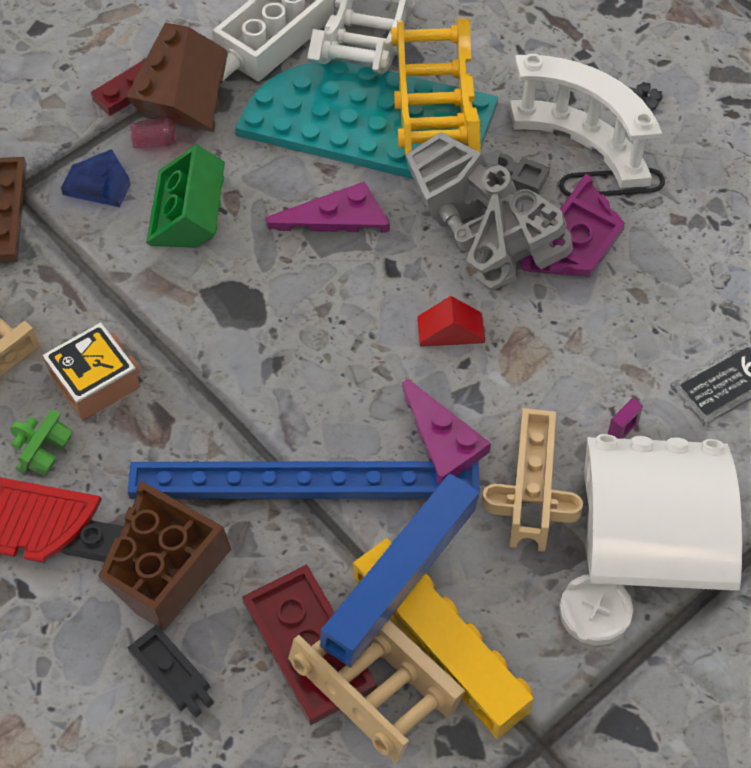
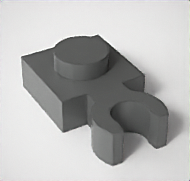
(526, 173)

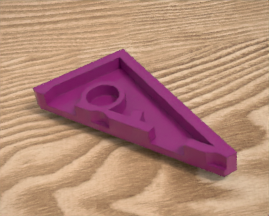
(337, 211)
(447, 439)

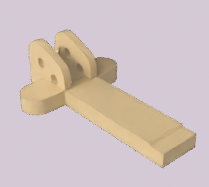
(533, 482)

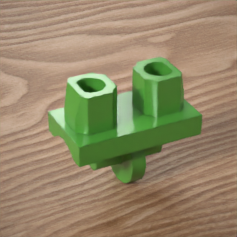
(33, 455)

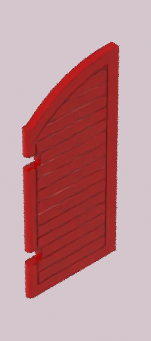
(41, 518)

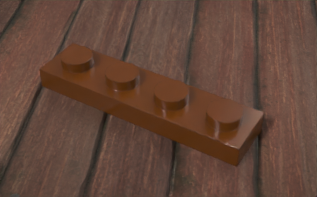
(11, 205)

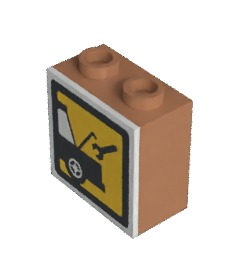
(92, 370)

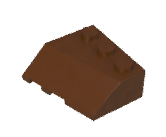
(180, 78)

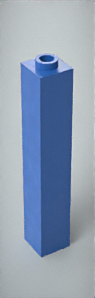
(398, 570)

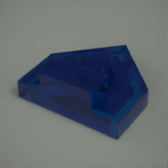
(98, 180)

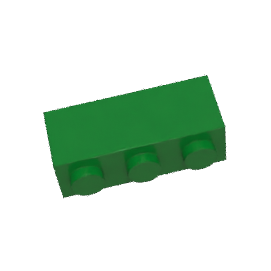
(187, 200)

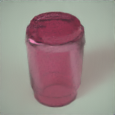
(153, 133)

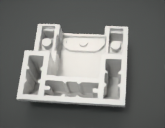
(662, 513)

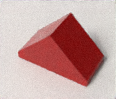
(450, 324)

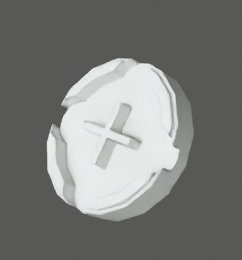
(595, 611)

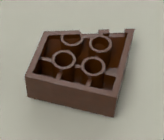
(162, 556)

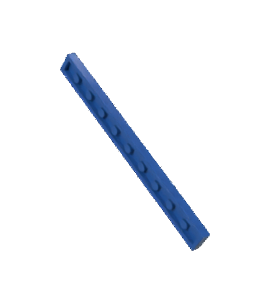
(292, 479)

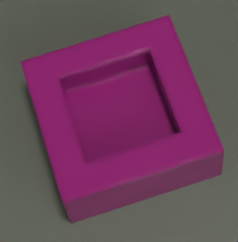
(625, 419)

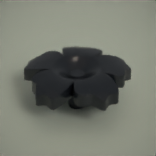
(649, 97)

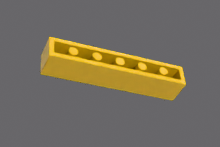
(458, 649)

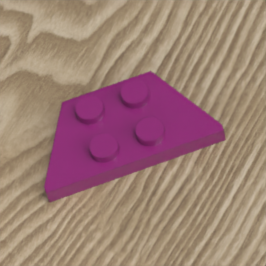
(592, 229)

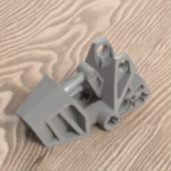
(459, 187)

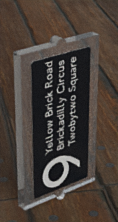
(717, 385)

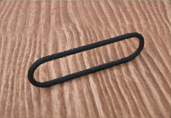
(615, 192)

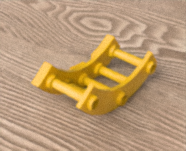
(467, 121)

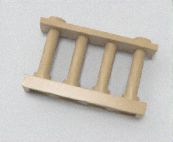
(412, 667)

